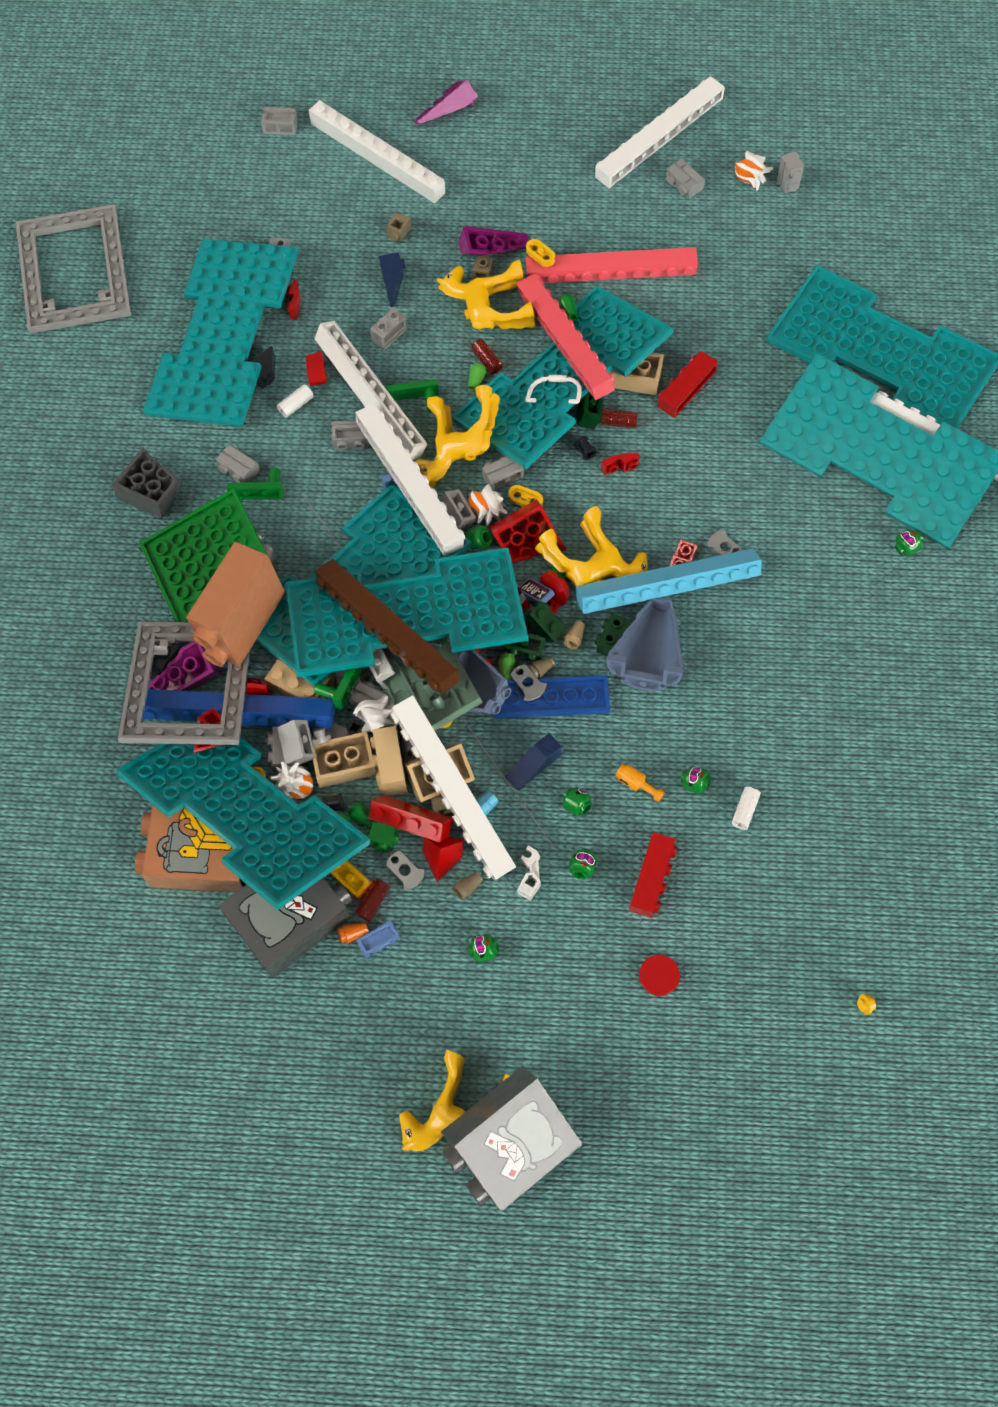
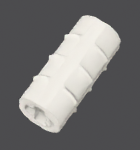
(295, 401)
(746, 808)

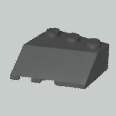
(147, 485)

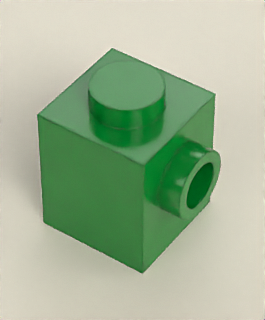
(383, 836)

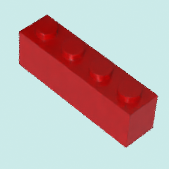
(687, 383)
(410, 818)
(652, 875)

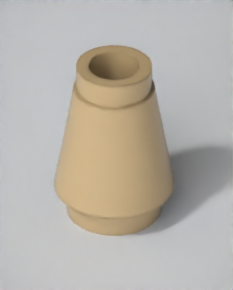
(574, 636)

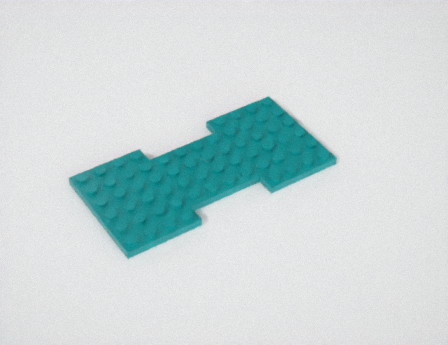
(211, 373)
(929, 373)
(524, 429)
(930, 477)
(384, 547)
(467, 600)
(274, 840)

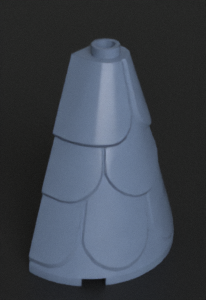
(649, 650)

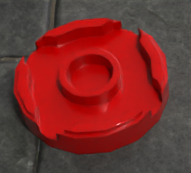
(558, 586)
(659, 975)

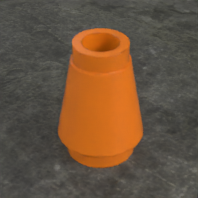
(351, 932)

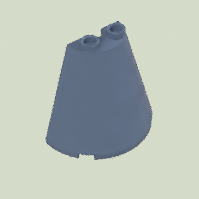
(487, 681)

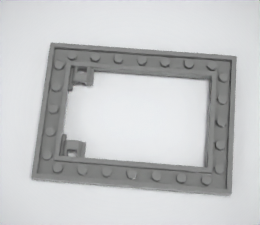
(45, 319)
(152, 640)

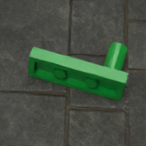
(410, 390)
(260, 490)
(344, 689)

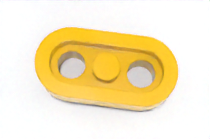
(542, 255)
(526, 495)

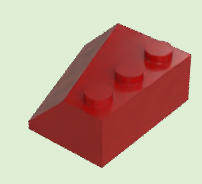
(522, 531)

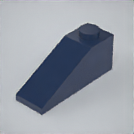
(392, 273)
(534, 761)

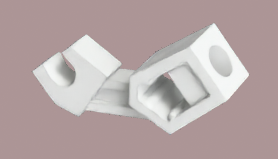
(532, 864)

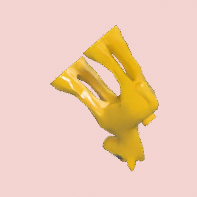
(477, 294)
(459, 445)
(602, 565)
(422, 1136)

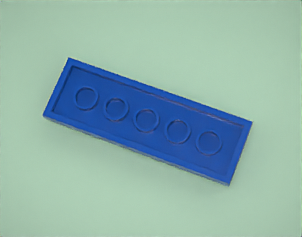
(561, 698)

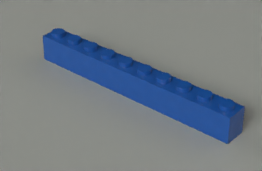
(257, 709)

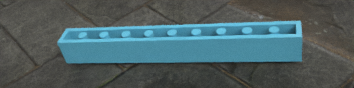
(668, 580)

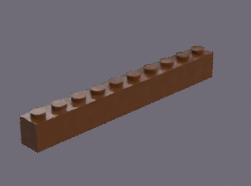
(387, 627)

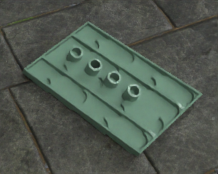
(437, 708)

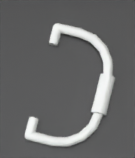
(555, 378)

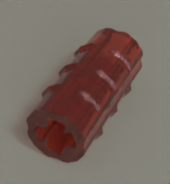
(486, 356)
(619, 418)
(372, 899)

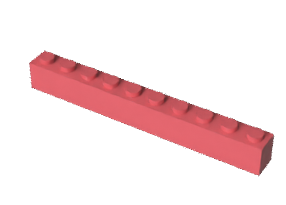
(616, 265)
(566, 337)

